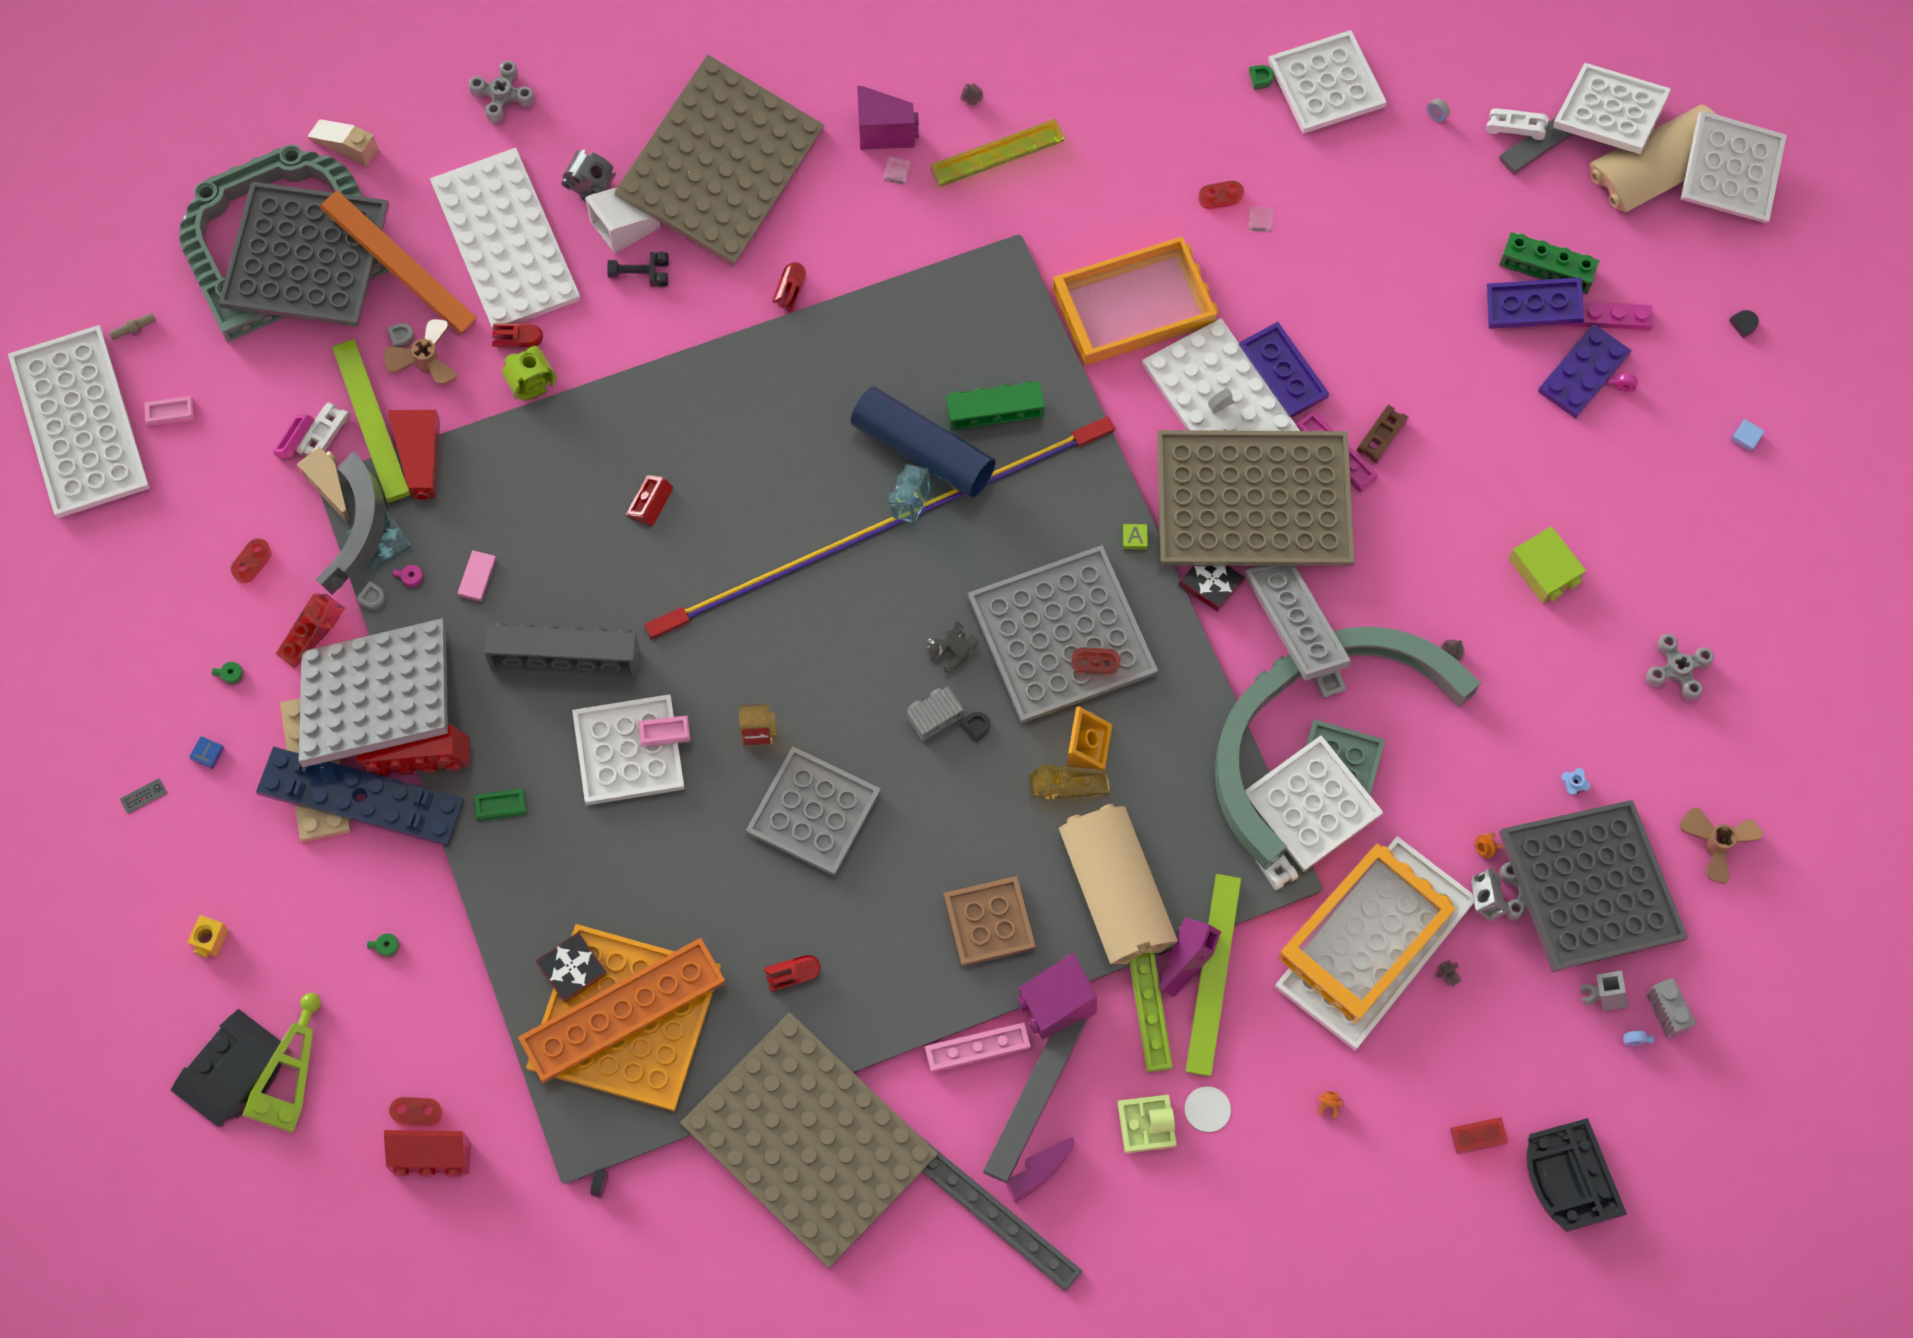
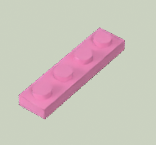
(977, 1047)

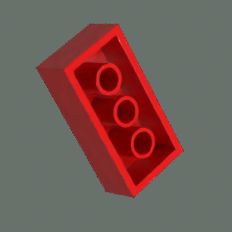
(426, 755)

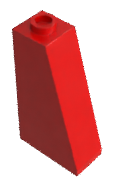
(418, 447)

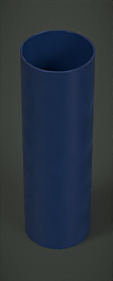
(923, 442)

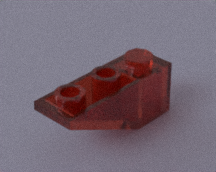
(310, 628)

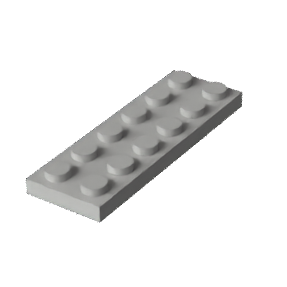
(1298, 620)

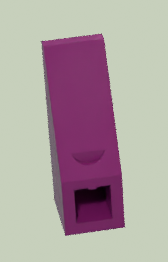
(1189, 954)

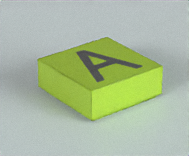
(1135, 536)

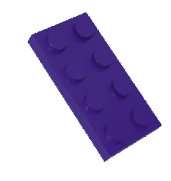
(1535, 303)
(1284, 369)
(1584, 371)

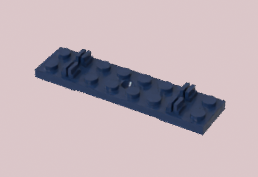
(387, 803)

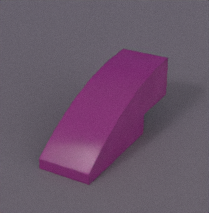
(1039, 1169)

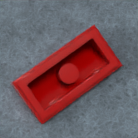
(650, 500)

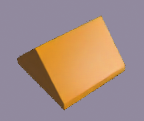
(1089, 740)

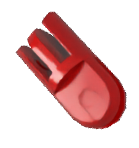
(789, 286)
(516, 335)
(792, 972)

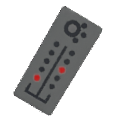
(143, 795)

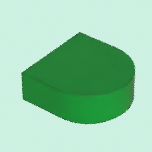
(1261, 76)

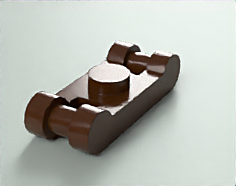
(1382, 433)

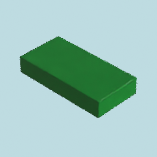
(500, 804)

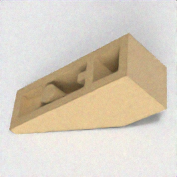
(345, 140)
(323, 475)

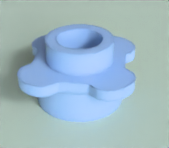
(1571, 787)

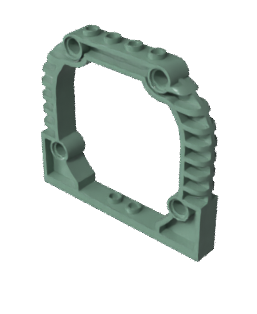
(235, 184)

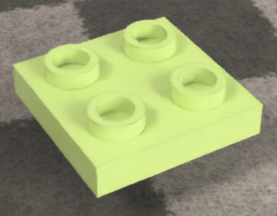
(1147, 1124)

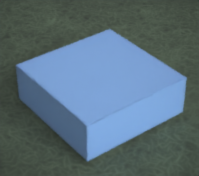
(1747, 435)

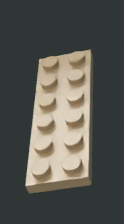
(311, 823)

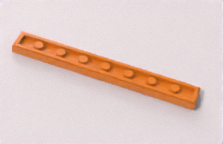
(398, 262)

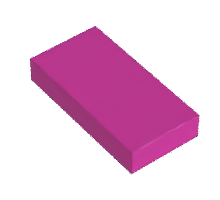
(293, 436)

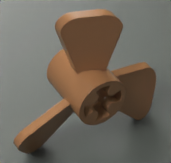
(401, 358)
(1698, 825)

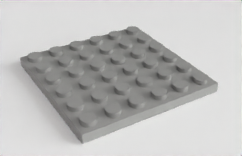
(1048, 614)
(373, 693)

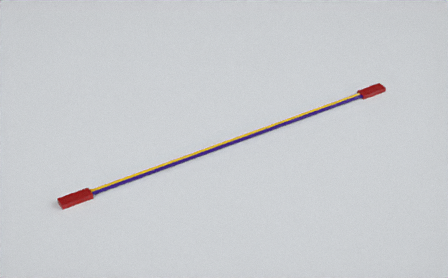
(679, 617)

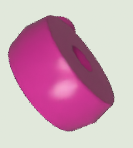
(1624, 382)
(405, 575)

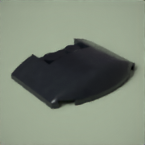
(228, 1069)
(1572, 1176)

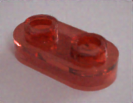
(1222, 195)
(253, 560)
(1095, 659)
(415, 1111)

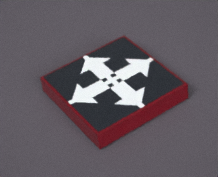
(1212, 584)
(571, 967)

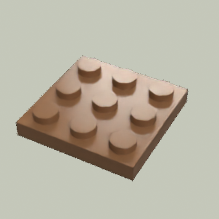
(989, 921)

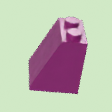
(885, 120)
(1058, 997)

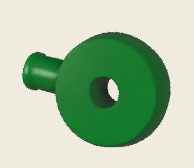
(225, 671)
(380, 944)

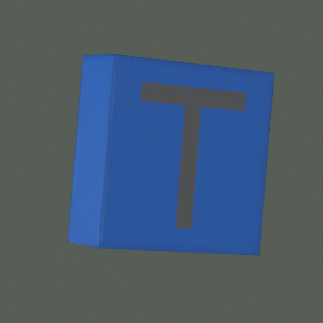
(206, 752)

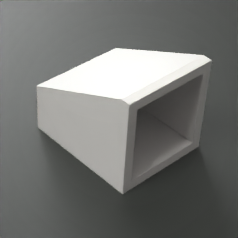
(617, 220)

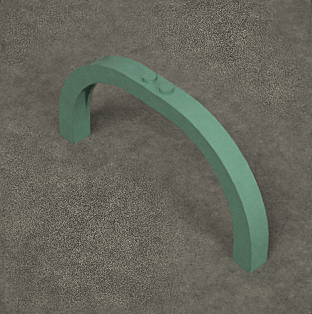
(1356, 641)

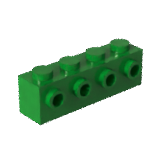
(1547, 261)
(995, 405)

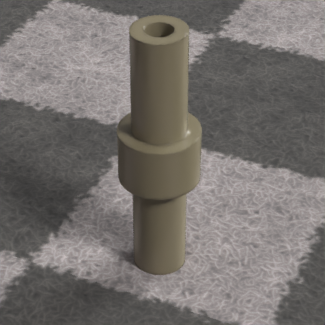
(132, 326)

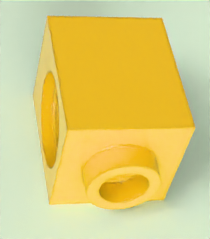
(202, 928)

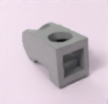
(1488, 895)

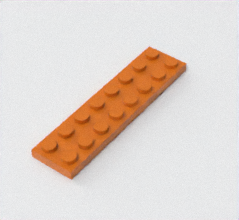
(621, 1010)

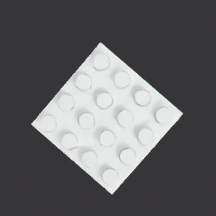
(1327, 81)
(1612, 108)
(1733, 167)
(611, 752)
(1313, 803)

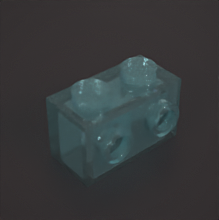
(910, 493)

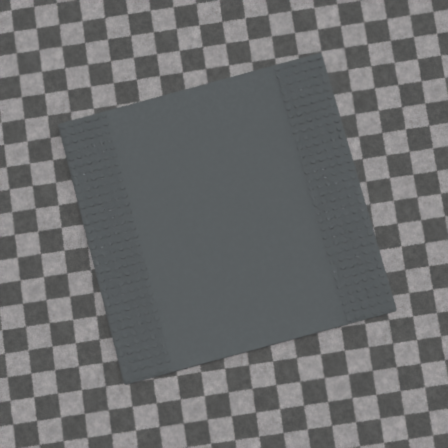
(839, 651)

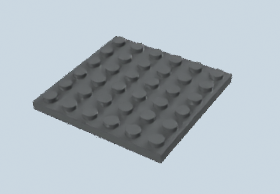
(297, 258)
(1592, 885)

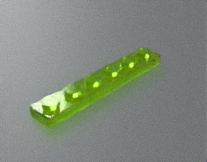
(997, 153)

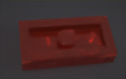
(1479, 1135)

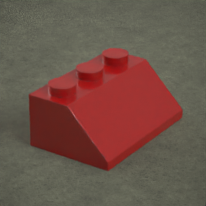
(427, 1152)

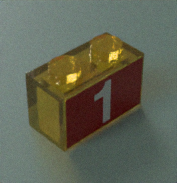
(757, 724)

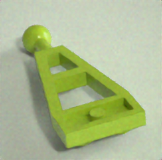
(273, 1110)

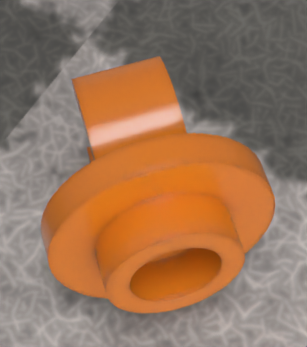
(1486, 845)
(1332, 1100)

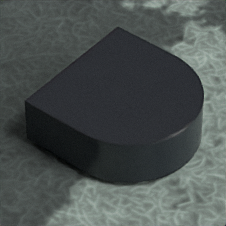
(1745, 322)
(976, 725)
(599, 1183)

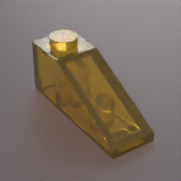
(1068, 782)

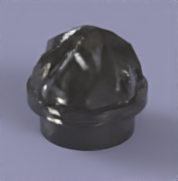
(971, 94)

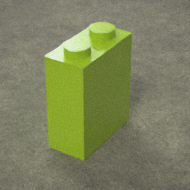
(1547, 565)

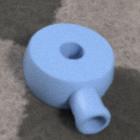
(1637, 1038)

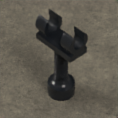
(656, 279)

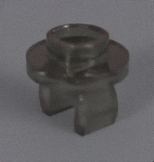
(1454, 648)
(1448, 972)

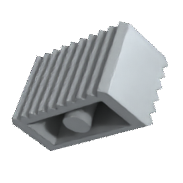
(934, 713)
(1671, 1008)

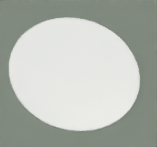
(1207, 1109)

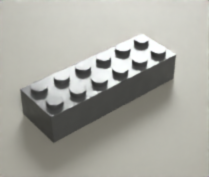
(562, 650)

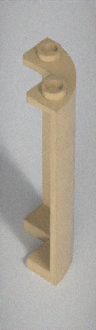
(1659, 167)
(1117, 884)

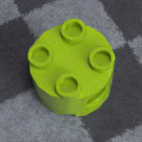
(528, 373)

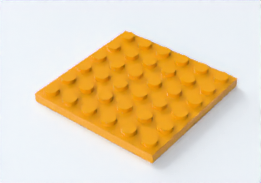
(650, 1062)

